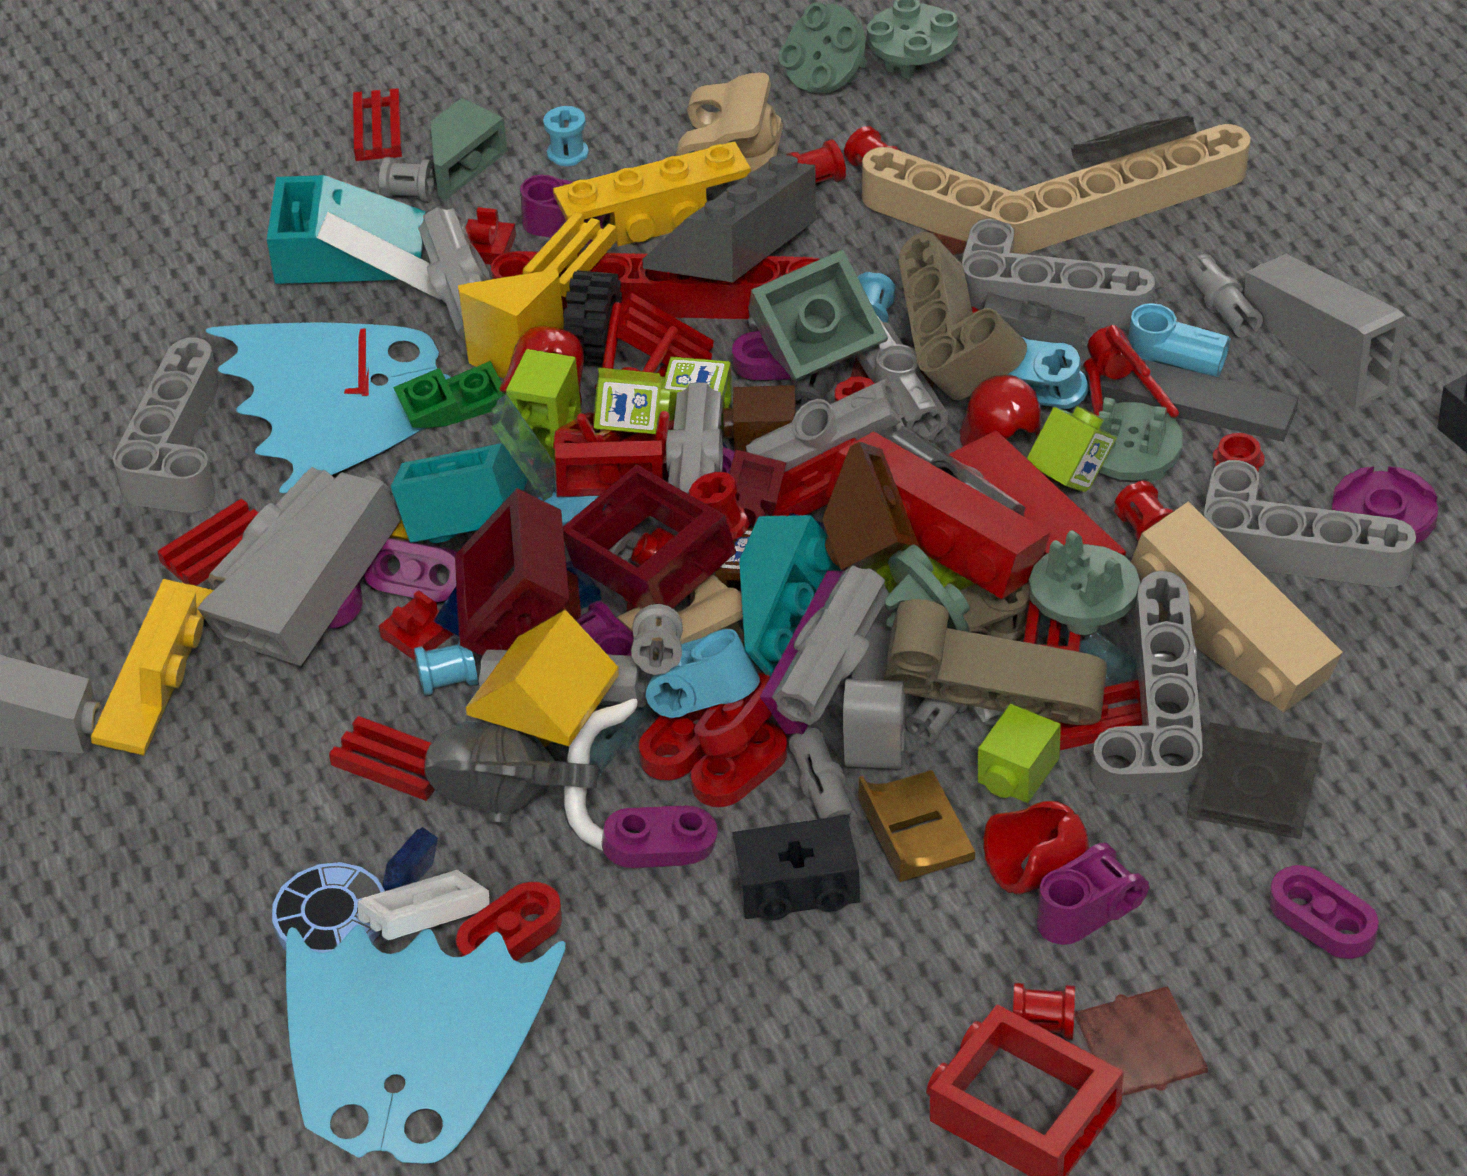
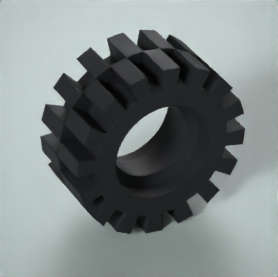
(590, 310)

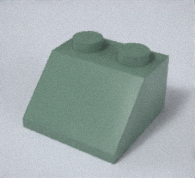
(815, 316)

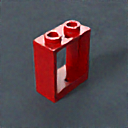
(1005, 1137)

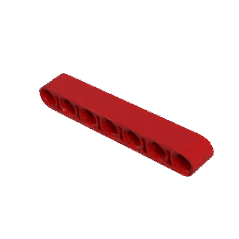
(672, 292)

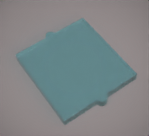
(524, 447)

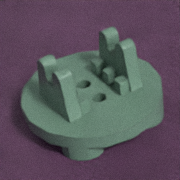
(912, 35)
(824, 49)
(1145, 442)
(915, 581)
(1083, 585)

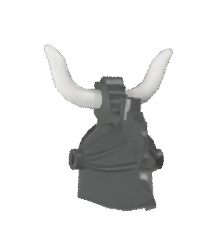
(508, 768)

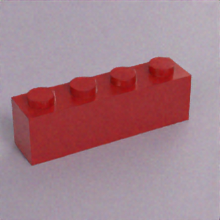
(1021, 480)
(958, 522)

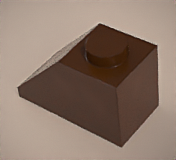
(866, 512)

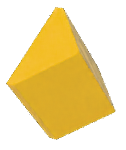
(503, 310)
(547, 682)

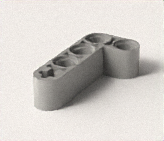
(1089, 289)
(154, 454)
(1307, 538)
(1158, 683)
(874, 706)

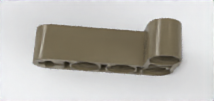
(950, 340)
(991, 669)

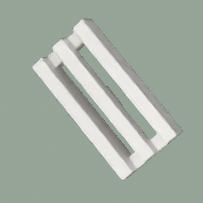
(423, 904)

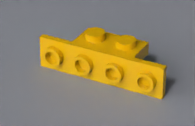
(656, 195)
(152, 668)

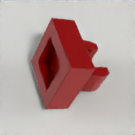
(489, 235)
(414, 626)

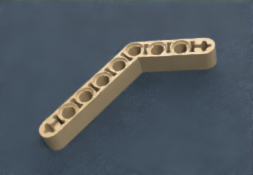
(1061, 207)

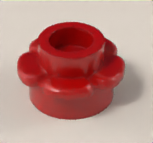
(1239, 447)

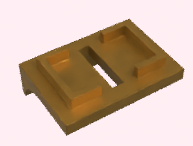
(911, 802)

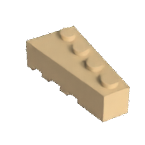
(1237, 610)

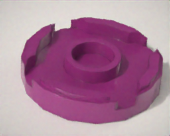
(1373, 492)

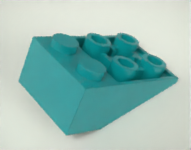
(298, 215)
(454, 491)
(778, 581)

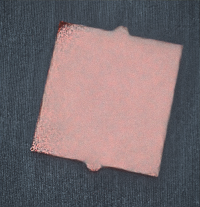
(1144, 1039)

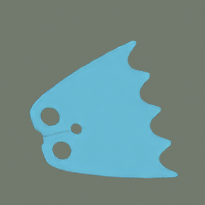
(301, 385)
(410, 1014)

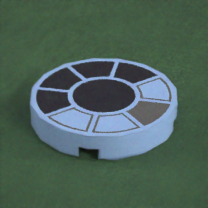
(324, 904)

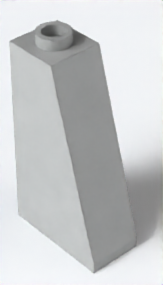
(1330, 326)
(305, 571)
(45, 708)

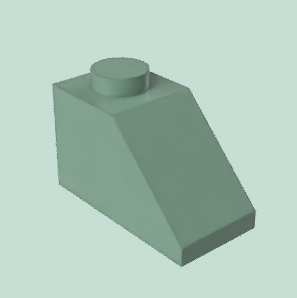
(465, 144)

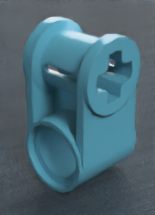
(1045, 369)
(708, 674)

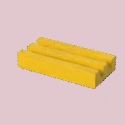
(567, 242)

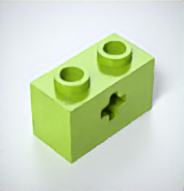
(546, 393)

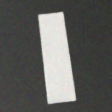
(377, 253)

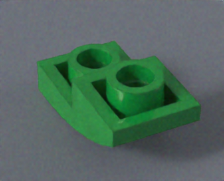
(442, 402)

